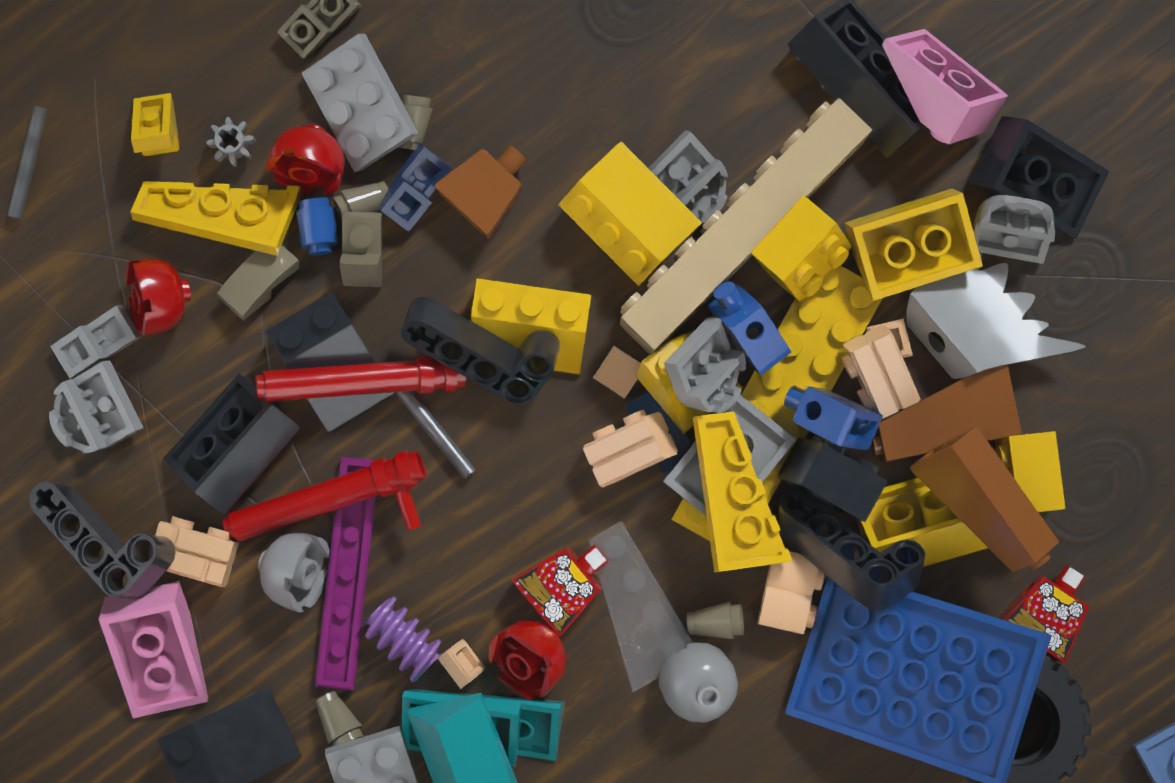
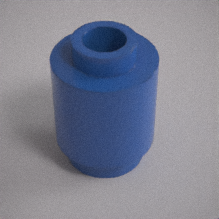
(317, 226)

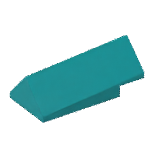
(523, 725)
(461, 742)

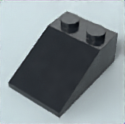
(1040, 167)
(322, 338)
(232, 743)

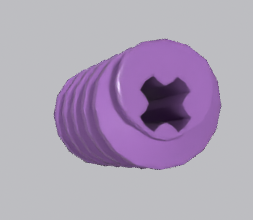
(402, 638)

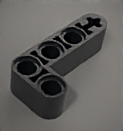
(479, 354)
(95, 533)
(846, 558)

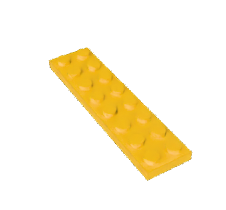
(816, 337)

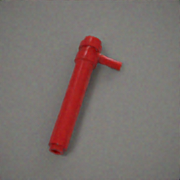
(417, 375)
(381, 478)

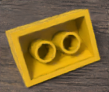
(629, 213)
(914, 243)
(518, 310)
(917, 514)

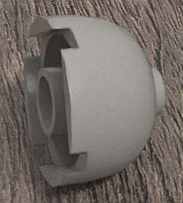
(293, 571)
(698, 682)

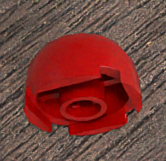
(307, 159)
(156, 295)
(529, 658)

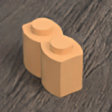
(789, 595)

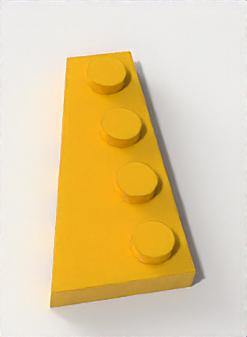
(234, 216)
(736, 510)

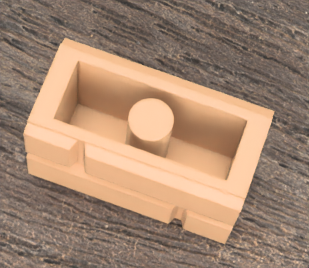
(880, 371)
(629, 448)
(199, 554)

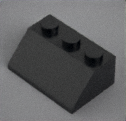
(231, 444)

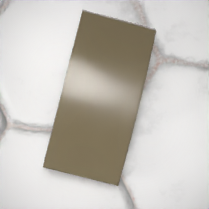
(316, 24)
(253, 281)

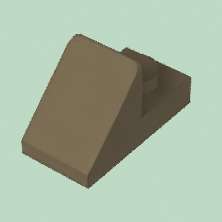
(361, 249)

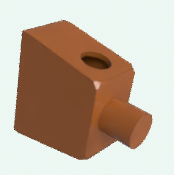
(484, 188)

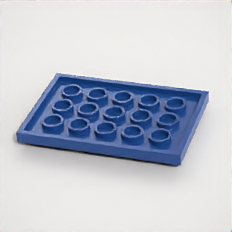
(921, 680)

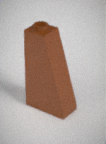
(976, 400)
(987, 499)

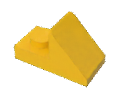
(154, 125)

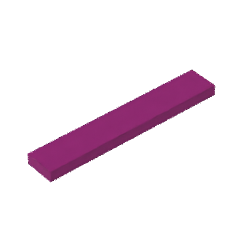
(345, 589)

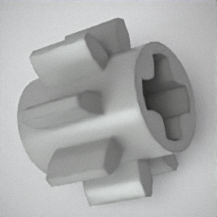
(233, 132)

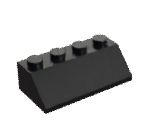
(850, 63)

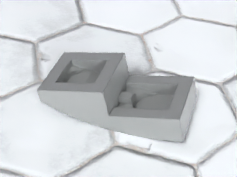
(96, 341)

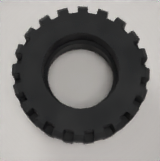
(1064, 730)

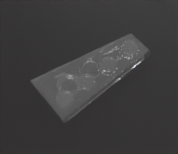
(638, 608)

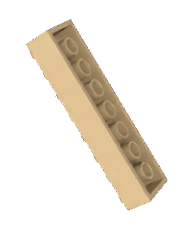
(753, 211)

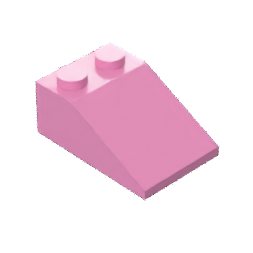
(943, 87)
(154, 650)

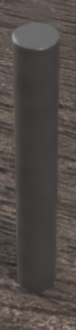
(27, 162)
(436, 433)

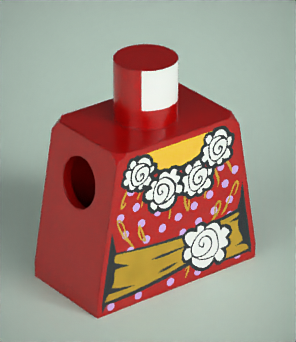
(562, 585)
(1051, 610)

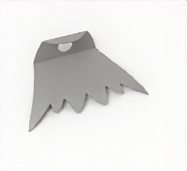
(979, 323)

